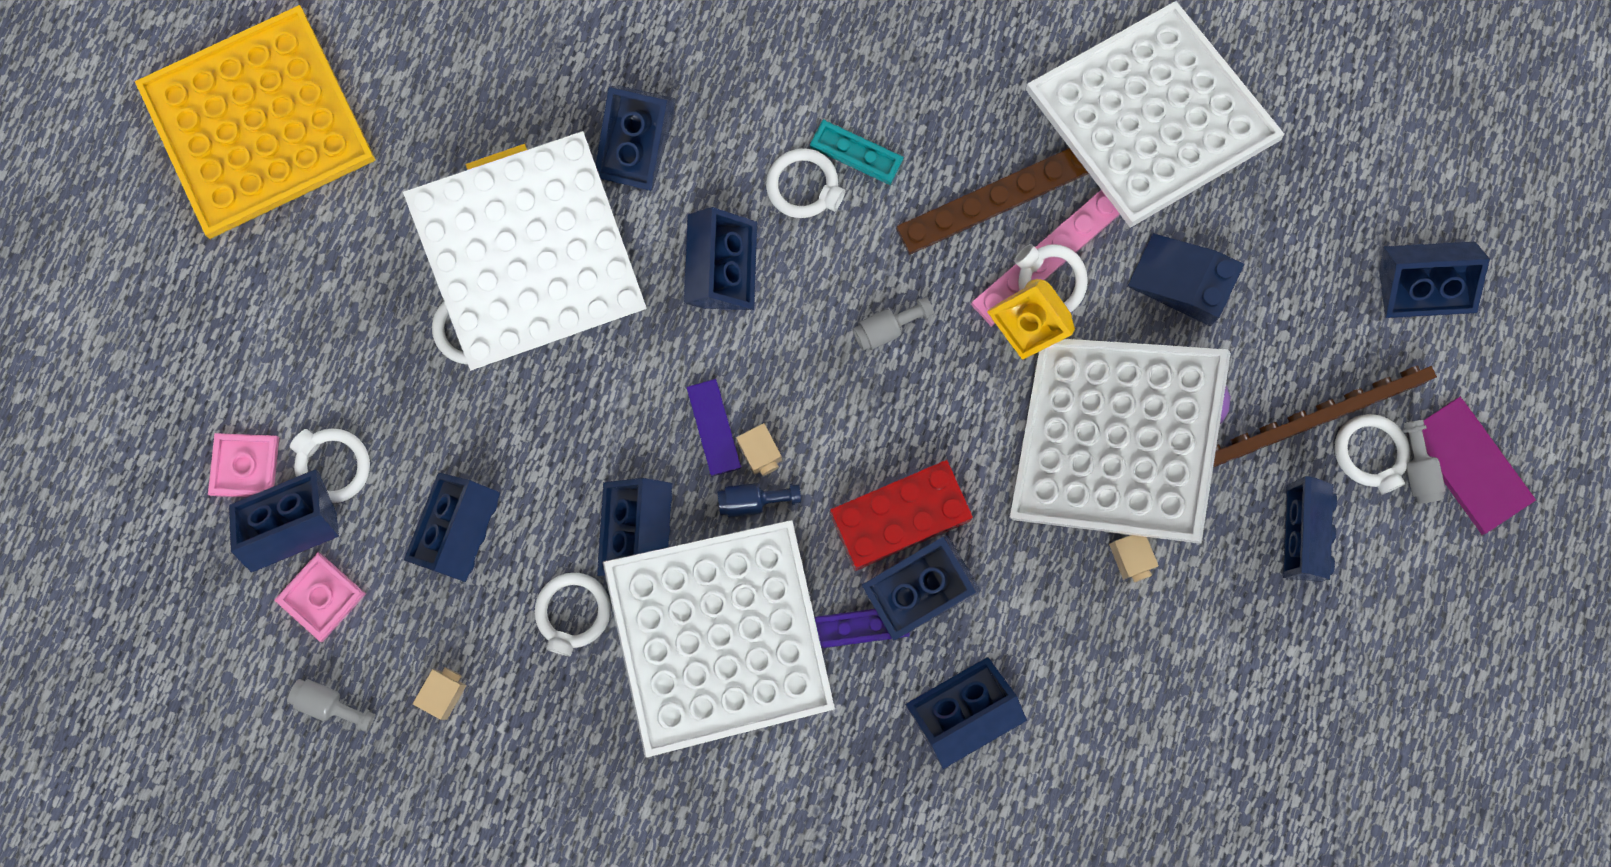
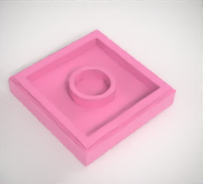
(242, 464)
(320, 597)

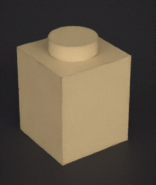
(759, 450)
(1134, 557)
(440, 693)

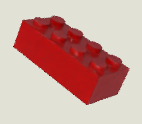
(900, 515)

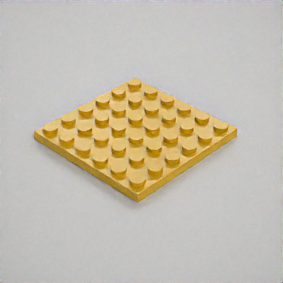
(254, 121)

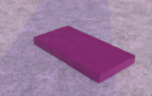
(1474, 467)

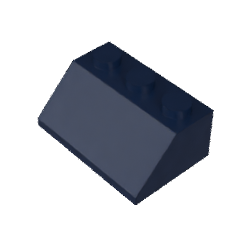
(720, 260)
(1432, 279)
(633, 518)
(282, 521)
(452, 526)
(1309, 530)
(966, 712)

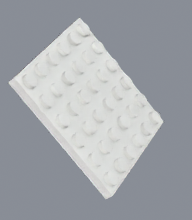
(1154, 113)
(525, 250)
(1122, 438)
(718, 637)

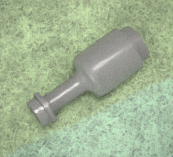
(886, 326)
(1423, 471)
(317, 702)

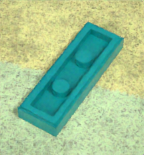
(856, 152)

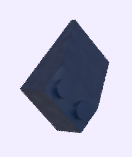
(633, 136)
(1186, 277)
(921, 587)

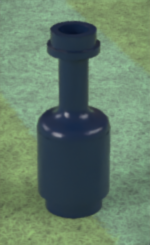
(750, 499)

